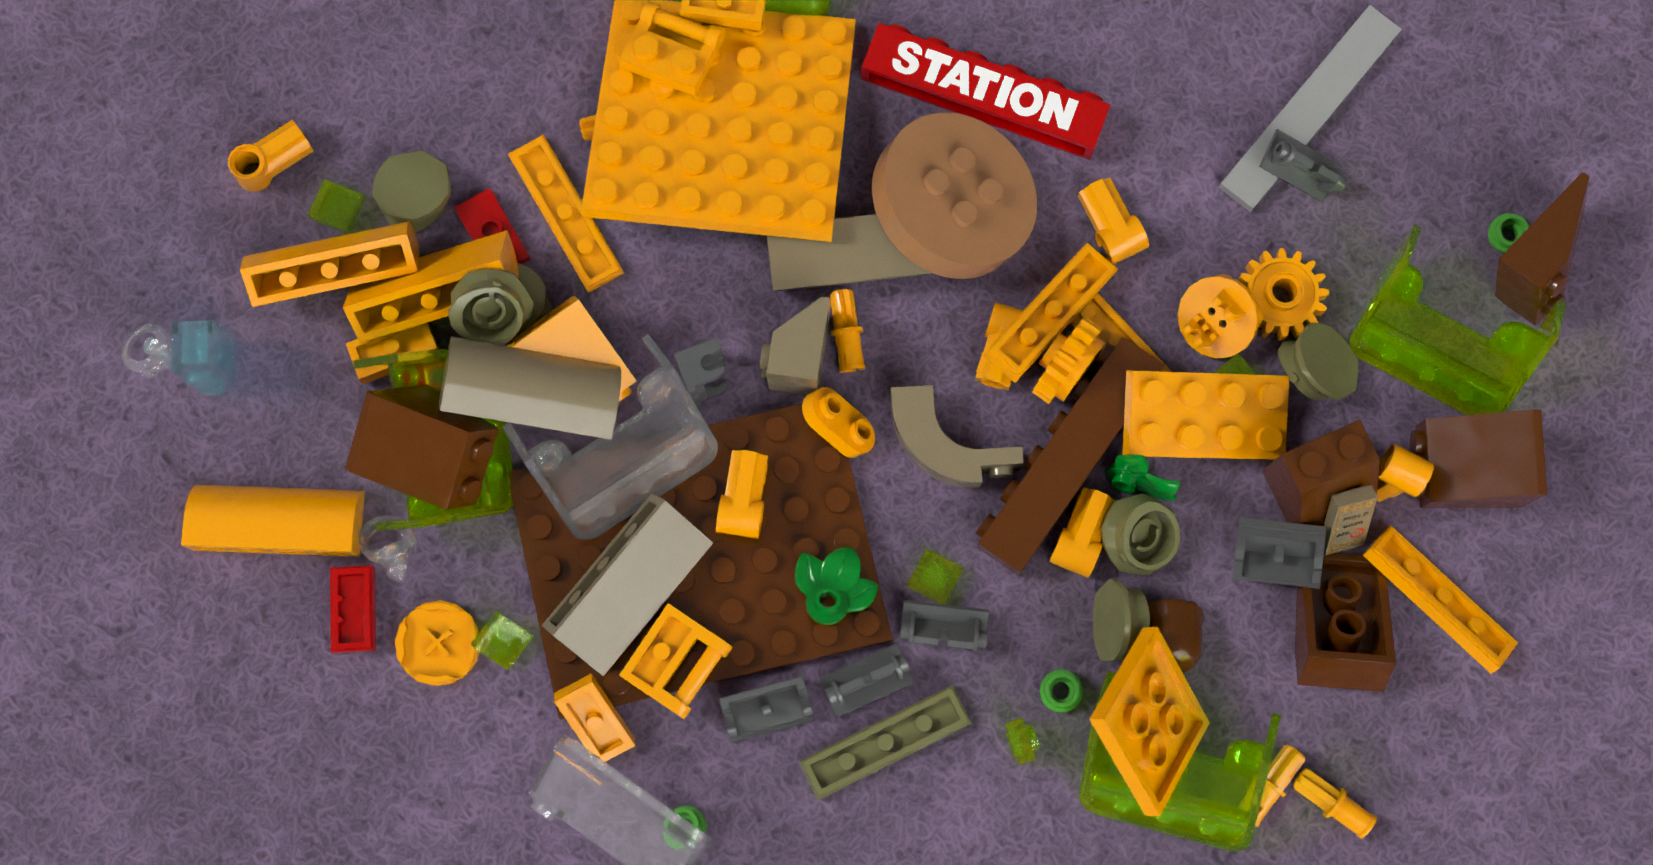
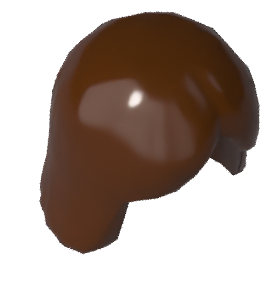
(1181, 628)

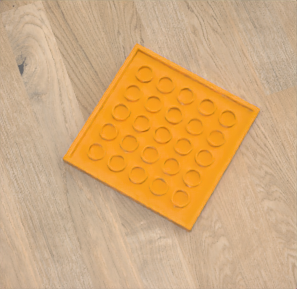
(744, 152)

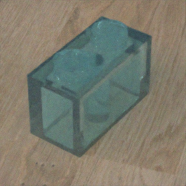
(204, 356)

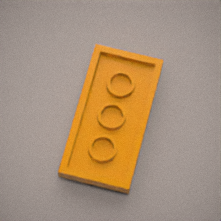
(1205, 415)

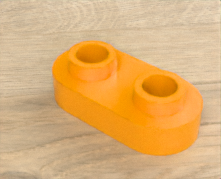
(838, 422)

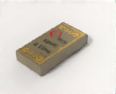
(1349, 519)

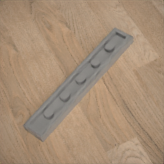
(1314, 102)

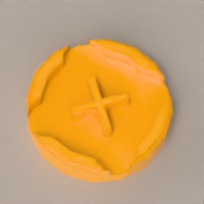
(436, 643)

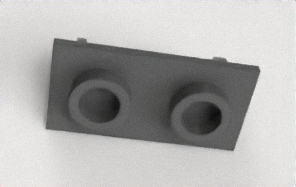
(1302, 167)
(934, 622)
(866, 680)

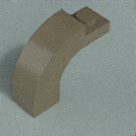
(937, 454)

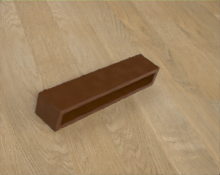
(1066, 460)

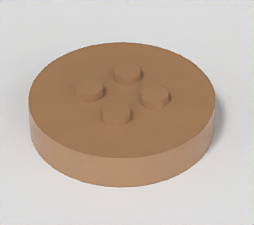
(954, 195)

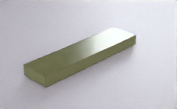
(885, 742)

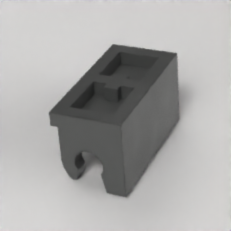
(700, 366)
(1279, 552)
(766, 709)

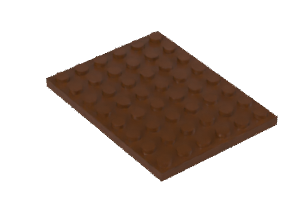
(741, 583)

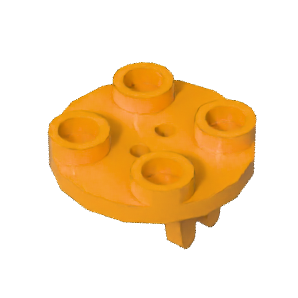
(1232, 303)

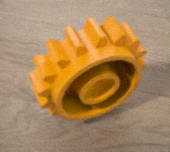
(1300, 284)
(1068, 361)

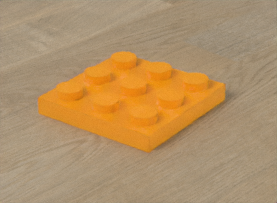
(1150, 721)

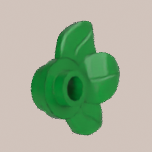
(1131, 475)
(835, 579)

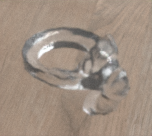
(159, 349)
(391, 556)

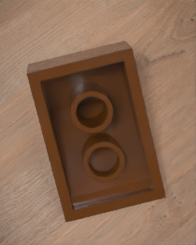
(1539, 261)
(1345, 627)

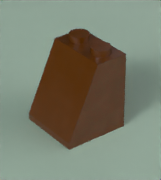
(419, 449)
(1482, 459)
(1325, 466)

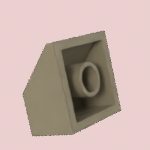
(797, 351)

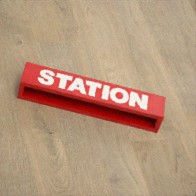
(984, 90)

